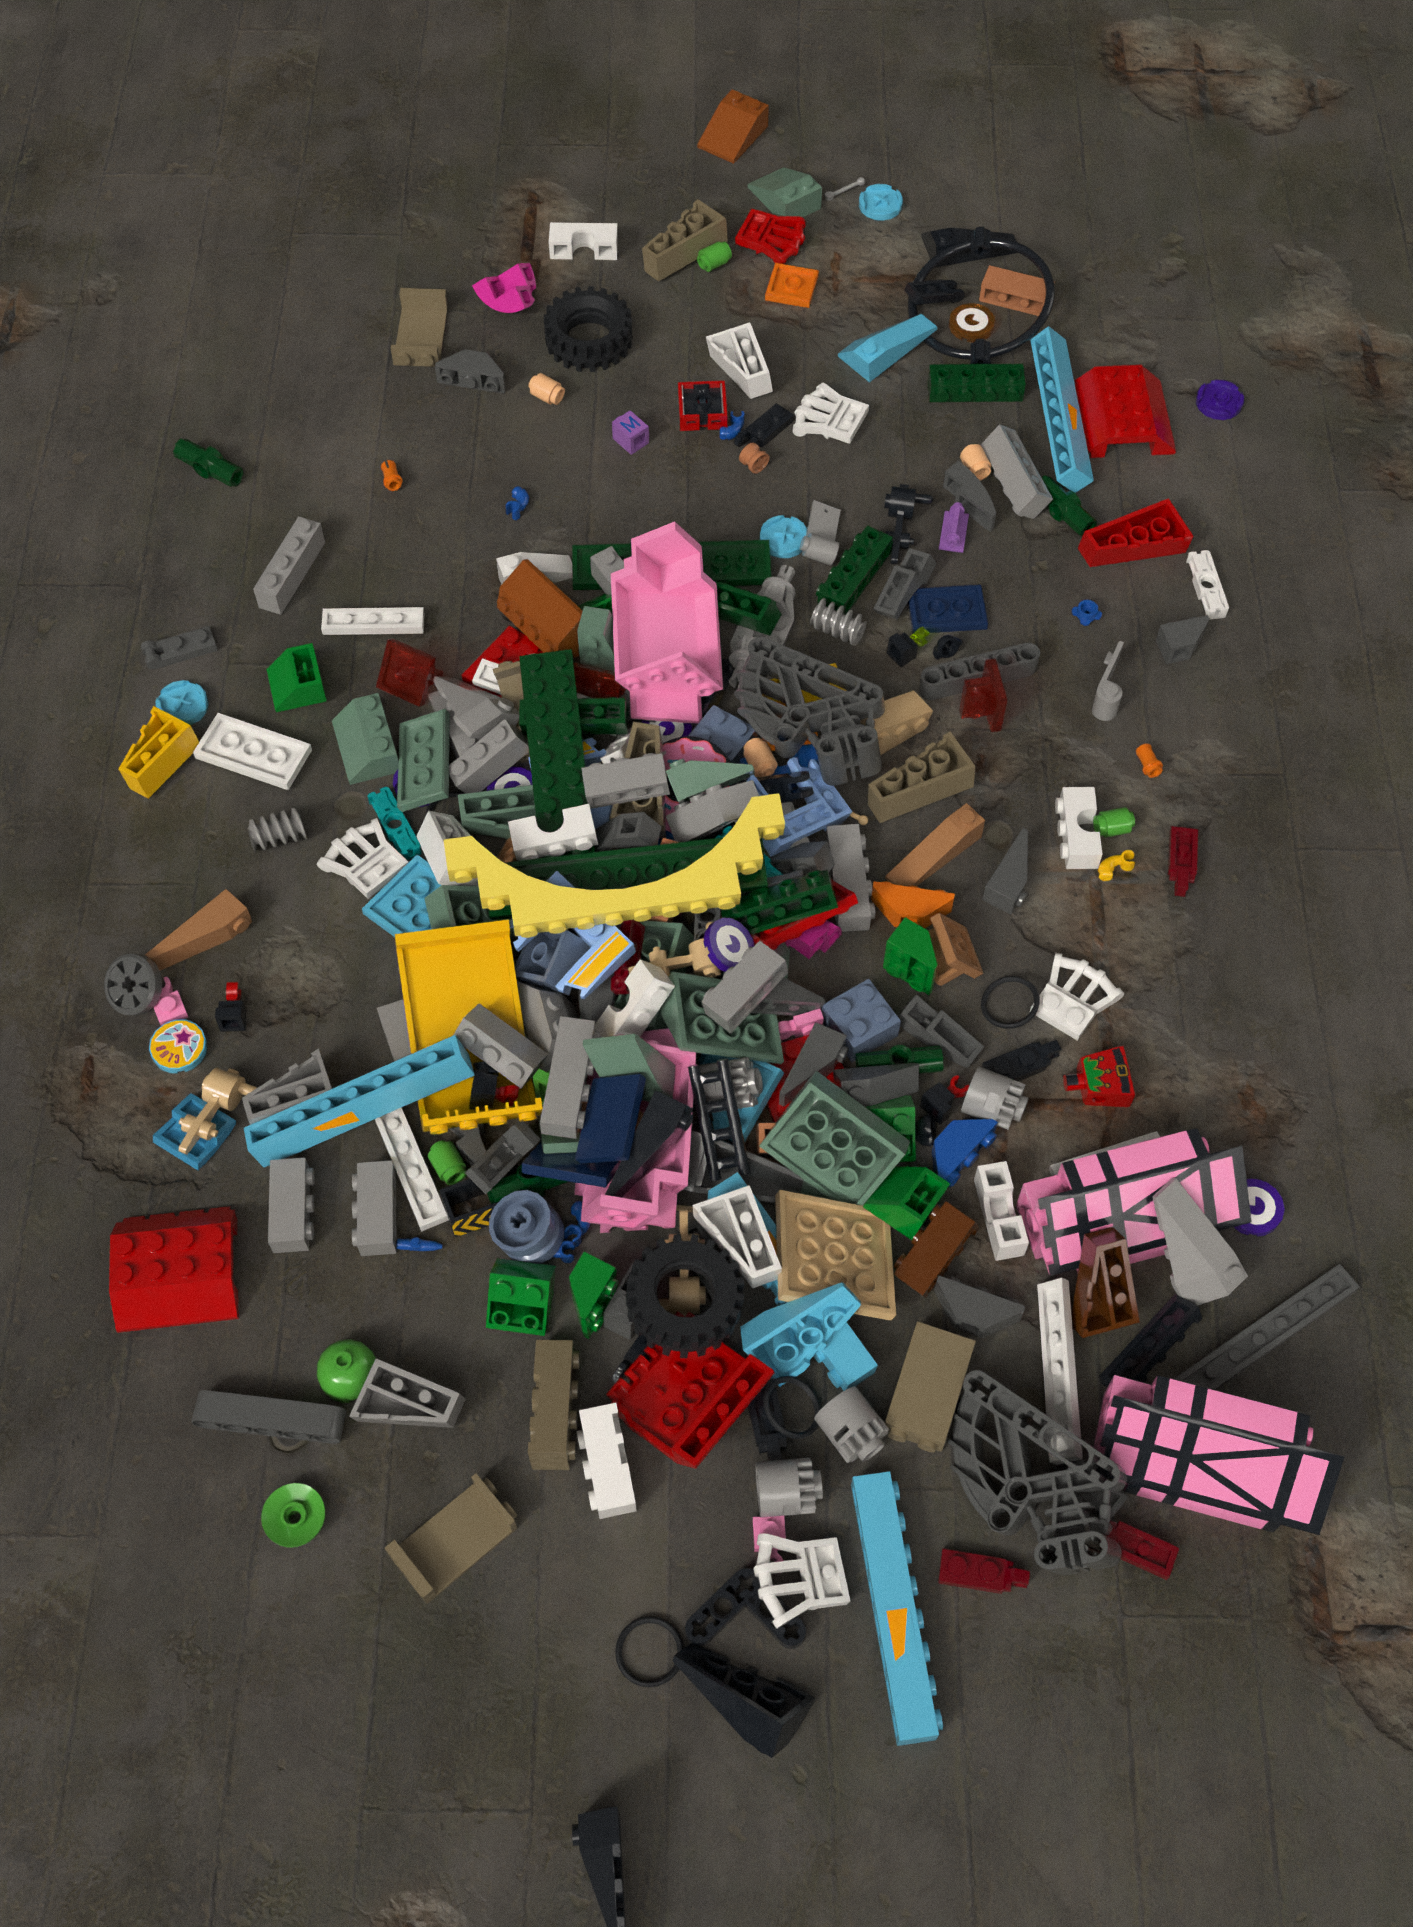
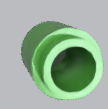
(714, 256)
(1114, 822)
(447, 1162)

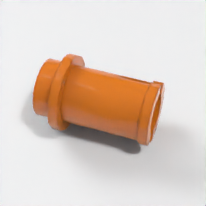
(392, 479)
(1151, 766)

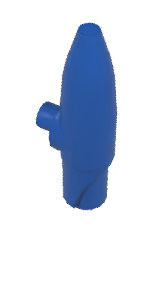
(418, 1244)

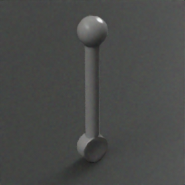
(829, 195)

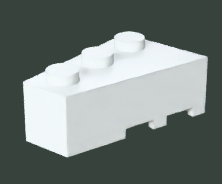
(741, 358)
(431, 835)
(738, 1227)
(606, 1461)

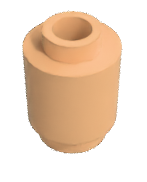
(546, 389)
(976, 460)
(760, 756)

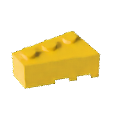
(158, 753)

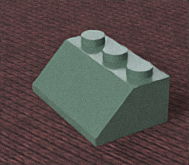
(365, 740)

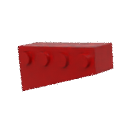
(1137, 536)

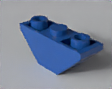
(959, 1146)

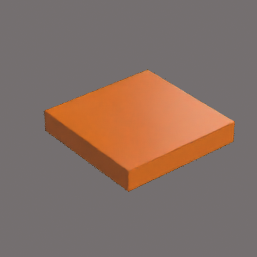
(792, 285)

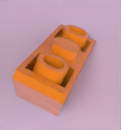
(910, 902)

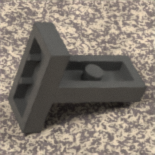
(502, 1156)

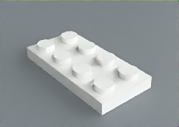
(252, 751)

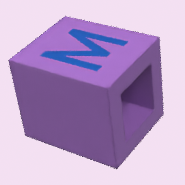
(630, 432)

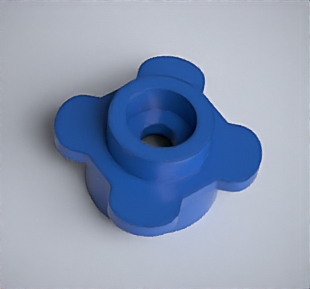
(1087, 612)

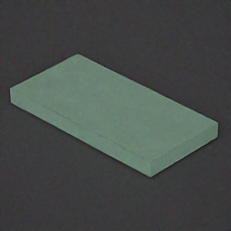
(423, 760)

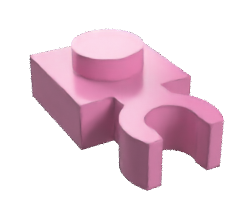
(169, 1005)
(800, 1025)
(769, 1525)

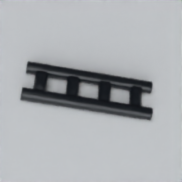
(730, 1105)

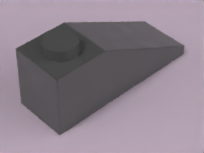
(1009, 880)
(789, 999)
(820, 1053)
(878, 1083)

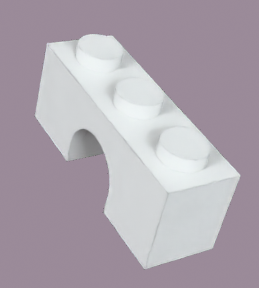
(567, 237)
(575, 833)
(1079, 847)
(648, 992)
(995, 1197)

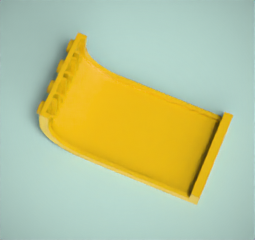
(441, 982)

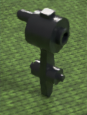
(901, 507)

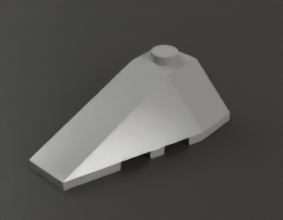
(474, 708)
(1199, 1256)

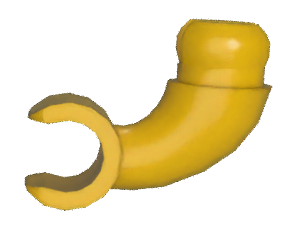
(1107, 865)

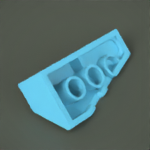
(883, 348)
(796, 1330)

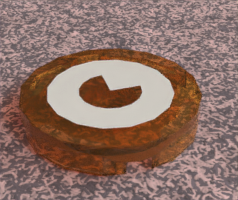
(971, 322)

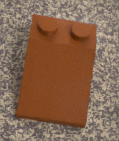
(734, 126)

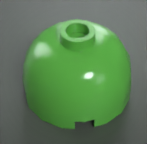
(344, 1369)

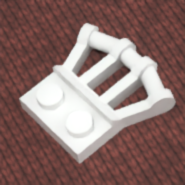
(844, 417)
(374, 869)
(1066, 1010)
(820, 1574)

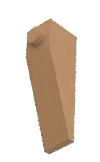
(939, 847)
(209, 927)

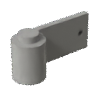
(821, 532)
(1108, 693)

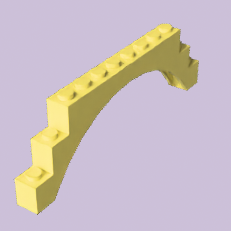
(554, 908)

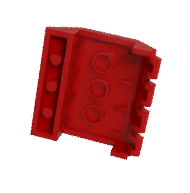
(1123, 407)
(173, 1269)
(687, 1401)

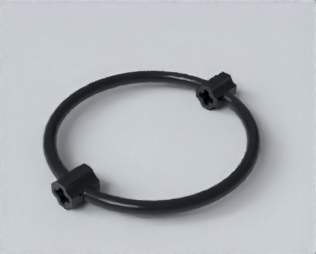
(980, 246)

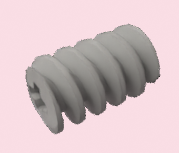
(837, 622)
(275, 829)

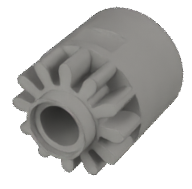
(746, 1083)
(995, 1098)
(852, 1425)
(787, 1487)

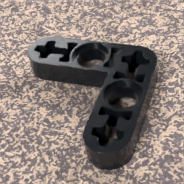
(751, 1602)

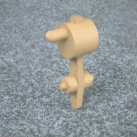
(697, 959)
(219, 1090)
(684, 1291)

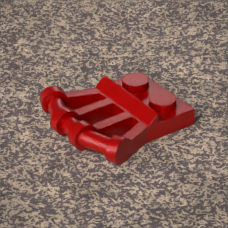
(759, 233)

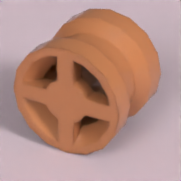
(754, 458)

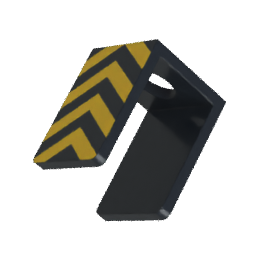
(470, 1221)

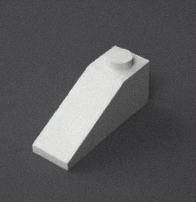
(553, 566)

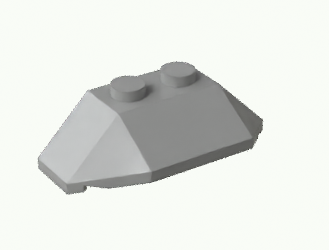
(541, 1016)

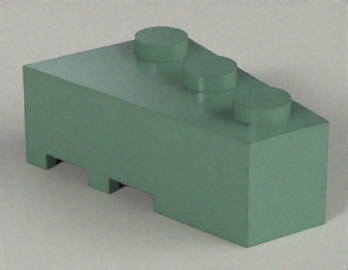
(596, 638)
(491, 810)

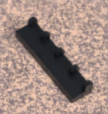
(1153, 1341)

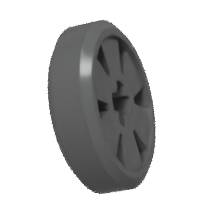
(143, 995)

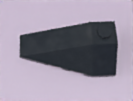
(938, 240)
(655, 1134)
(756, 1707)
(601, 1850)

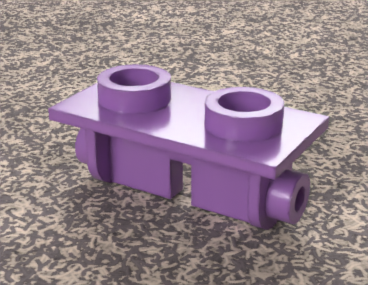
(954, 529)

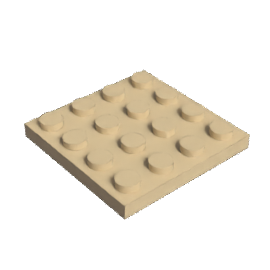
(832, 1244)

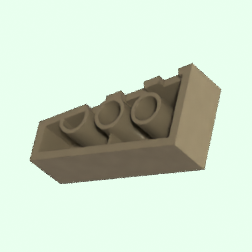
(683, 240)
(644, 740)
(922, 780)
(552, 1404)

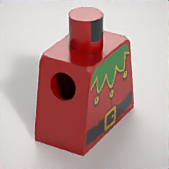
(1103, 1079)

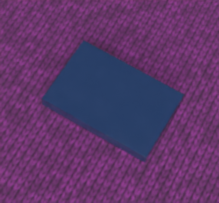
(948, 609)
(610, 1119)
(566, 1168)

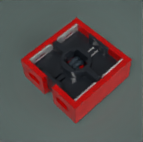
(702, 405)

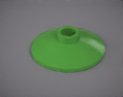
(283, 1504)

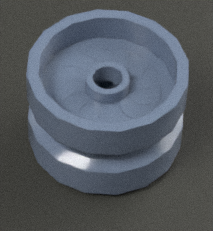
(526, 1227)

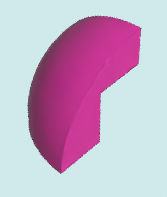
(509, 290)
(816, 938)

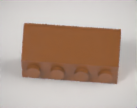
(540, 609)

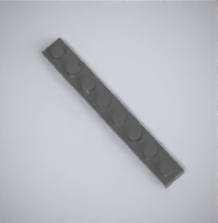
(1271, 1330)

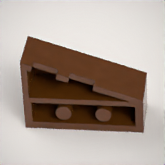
(935, 1248)
(1104, 1285)

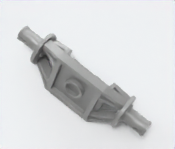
(783, 594)

